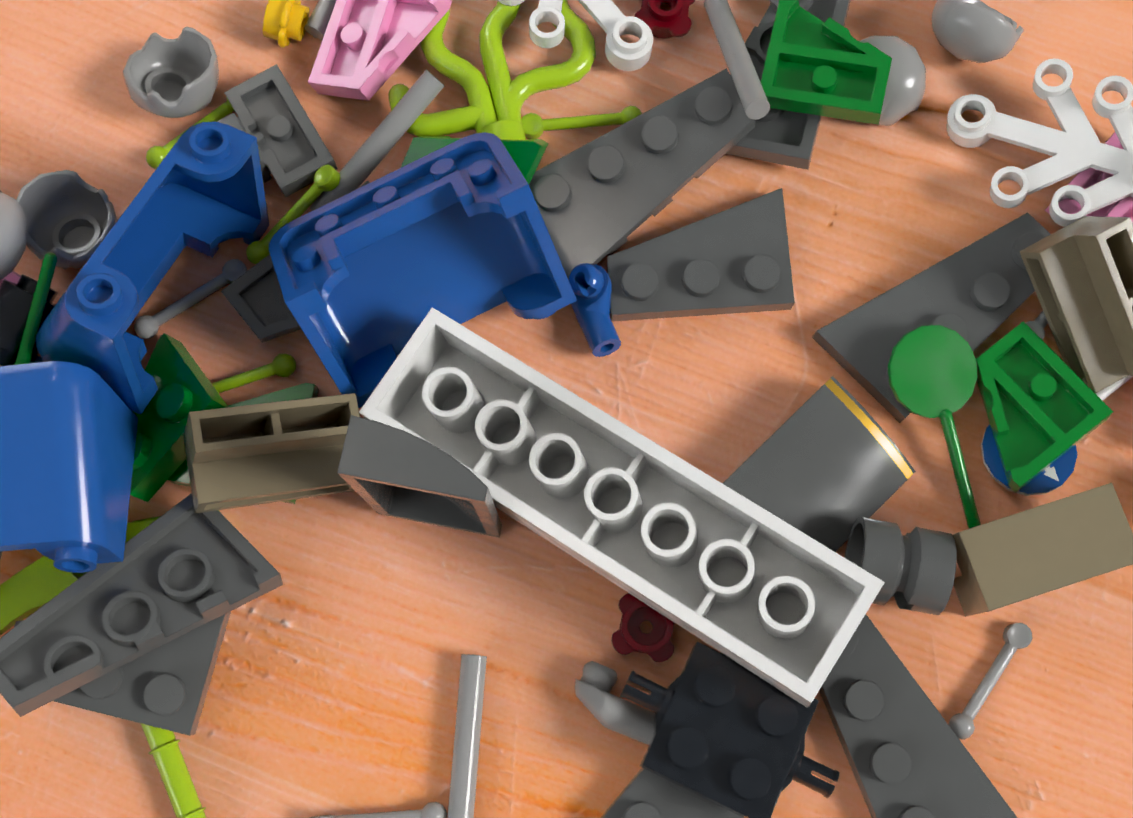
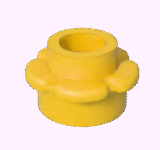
(285, 21)

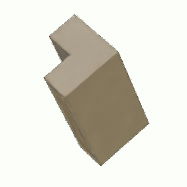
(1088, 295)
(267, 451)
(1042, 550)

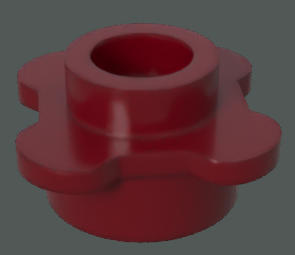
(666, 23)
(631, 638)

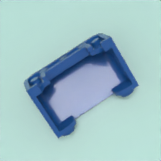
(196, 199)
(433, 234)
(64, 464)

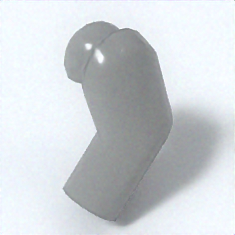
(612, 710)

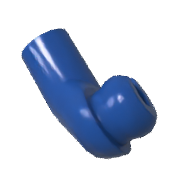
(592, 309)

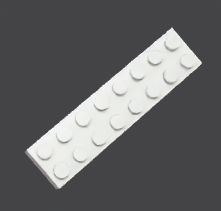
(629, 507)

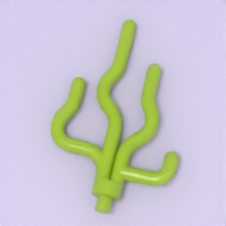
(499, 106)

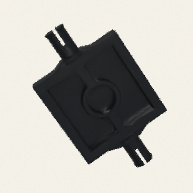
(728, 735)

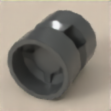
(914, 566)

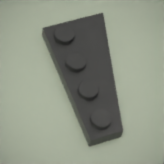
(963, 292)

